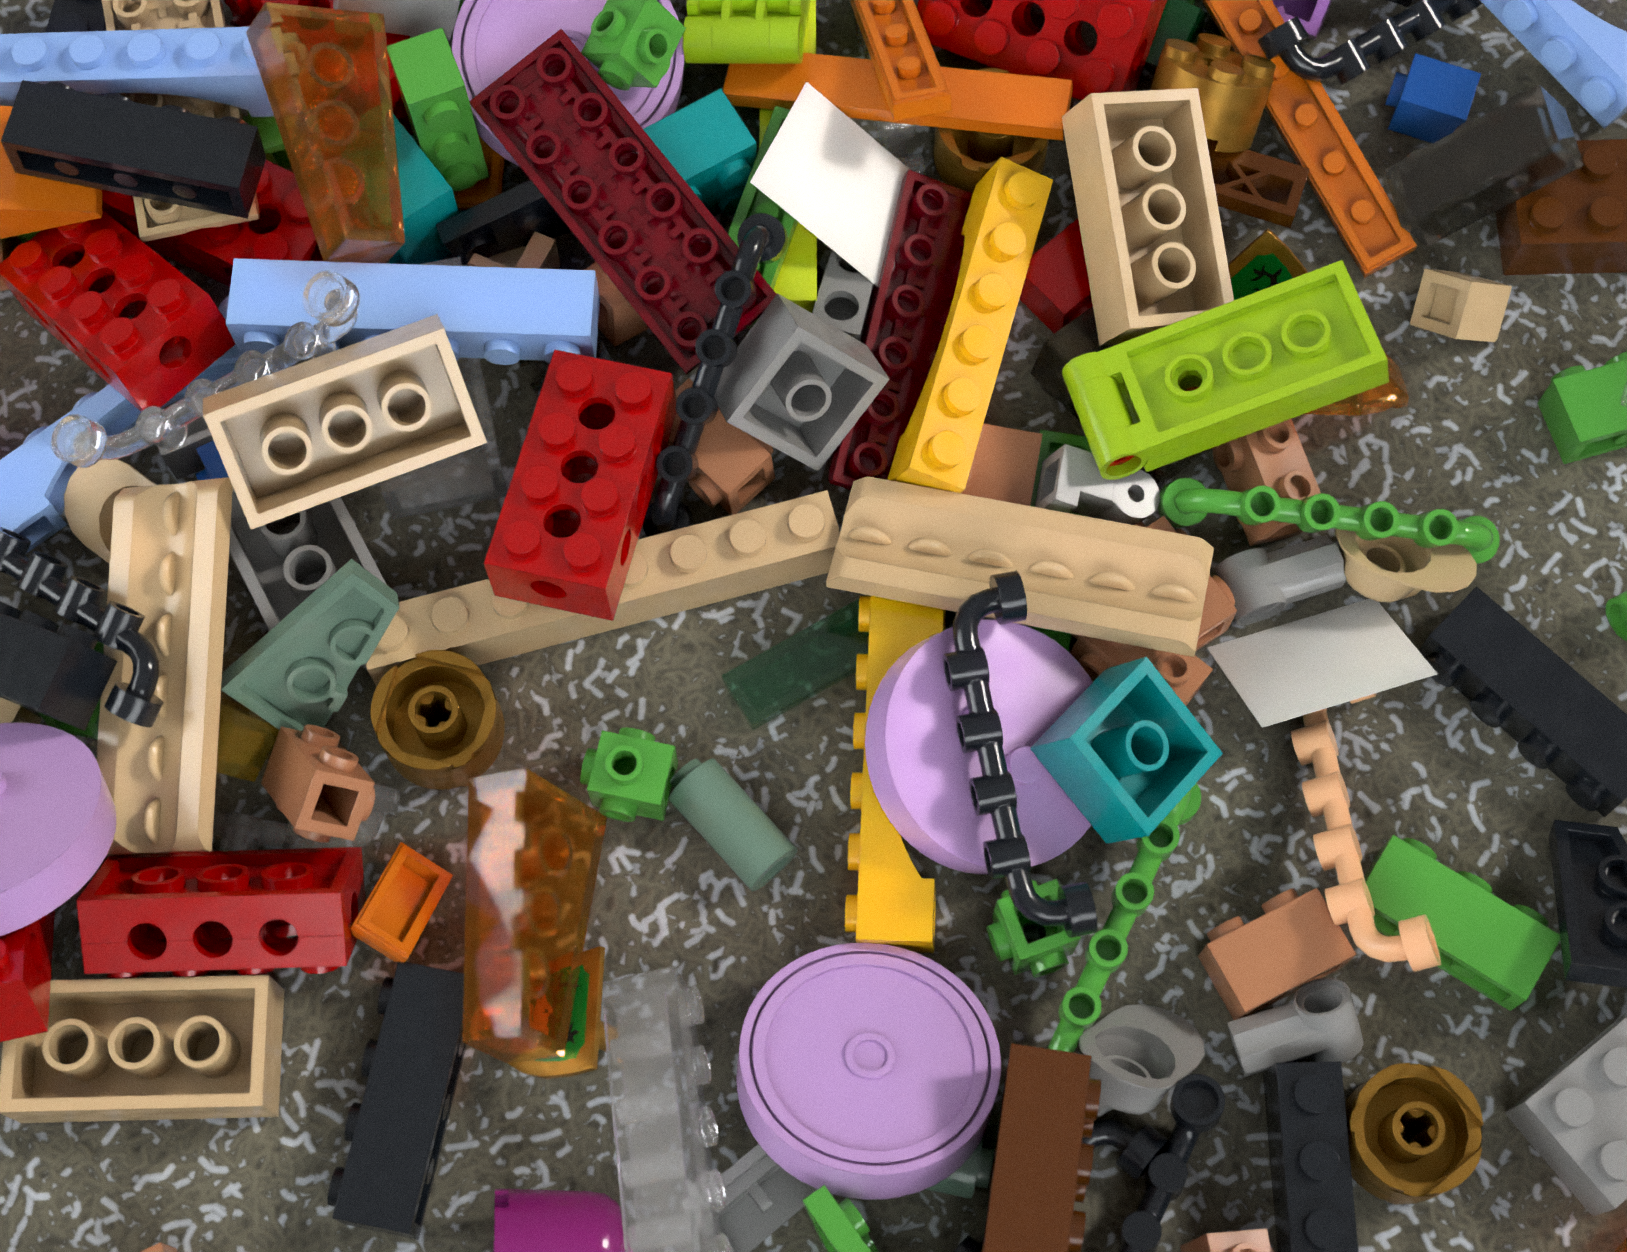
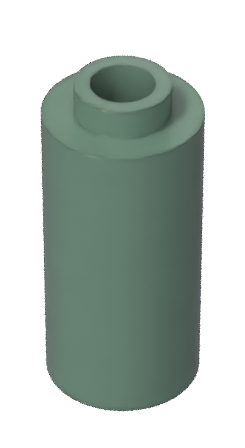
(731, 822)

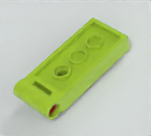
(745, 31)
(1253, 368)

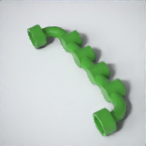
(1188, 502)
(1109, 946)

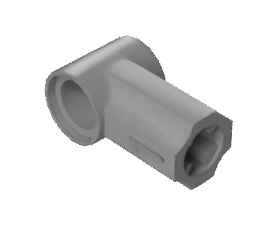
(1271, 580)
(1315, 1025)

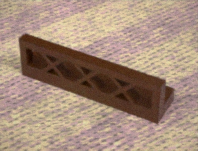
(1257, 184)

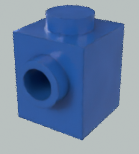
(1431, 98)

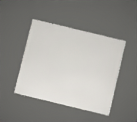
(833, 181)
(1320, 662)

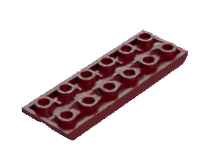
(616, 193)
(906, 320)

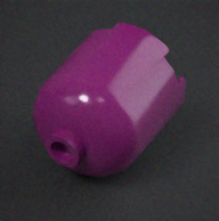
(556, 1221)

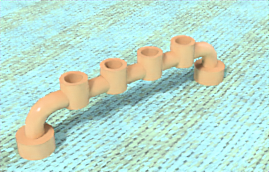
(1340, 849)

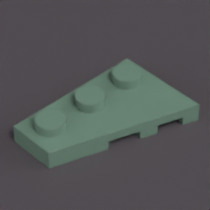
(311, 655)

